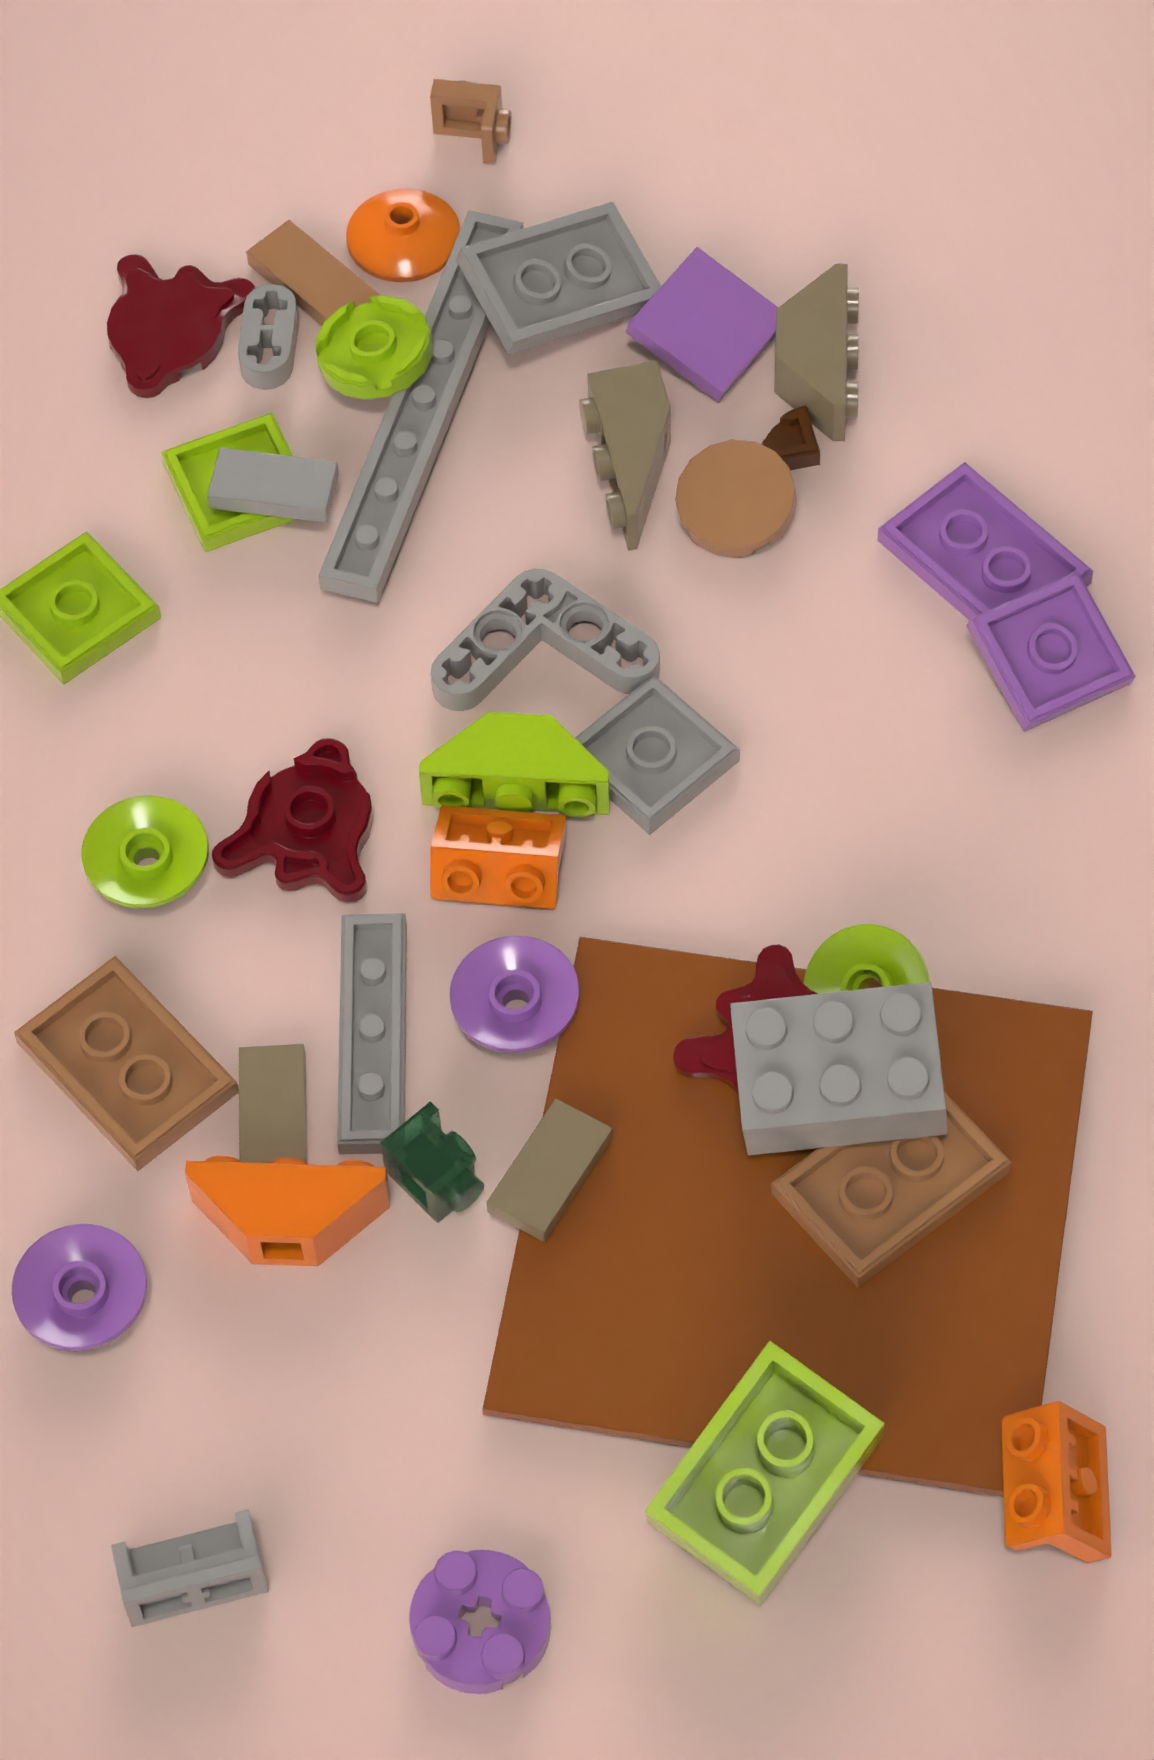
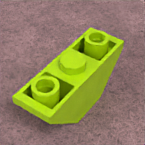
(516, 766)

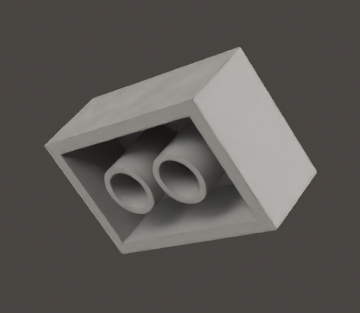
(838, 1068)

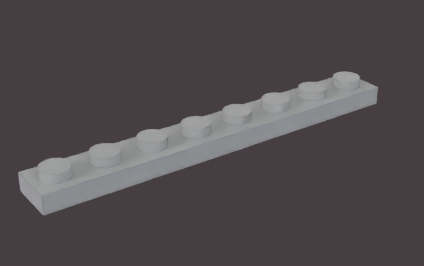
(411, 431)

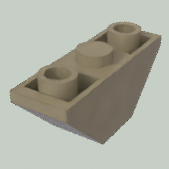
(817, 351)

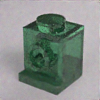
(432, 1165)

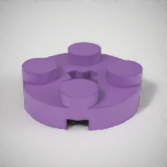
(501, 1653)

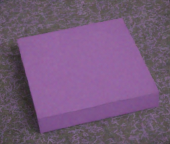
(705, 324)
(1050, 651)

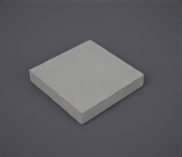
(657, 753)

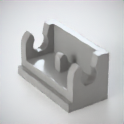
(190, 1571)

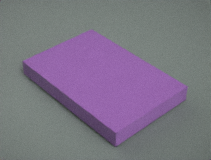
(976, 544)

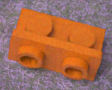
(496, 857)
(1056, 1481)

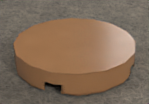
(736, 497)

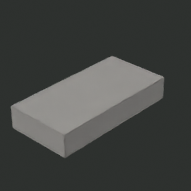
(273, 485)

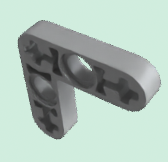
(545, 623)

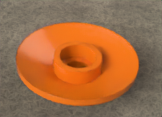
(402, 235)

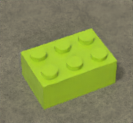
(765, 1473)

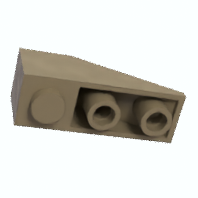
(633, 433)

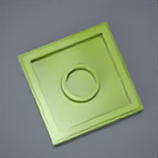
(191, 473)
(76, 607)

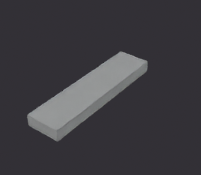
(371, 1031)

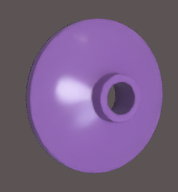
(510, 971)
(73, 1261)

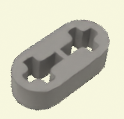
(257, 336)

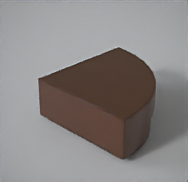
(794, 440)

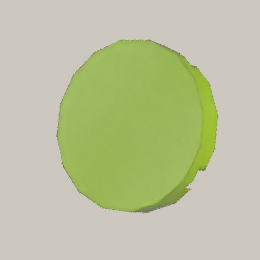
(374, 347)

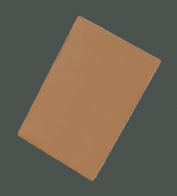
(126, 1063)
(886, 1196)

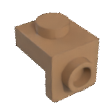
(471, 112)

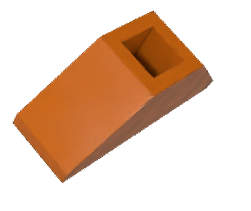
(287, 1207)

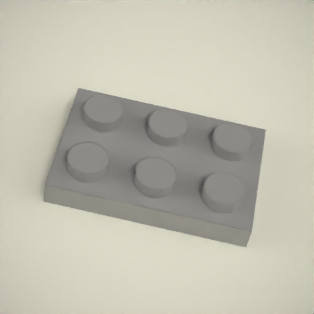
(559, 277)

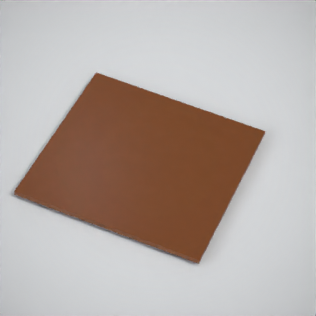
(689, 1265)

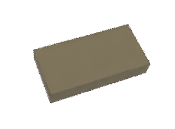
(272, 1103)
(549, 1170)

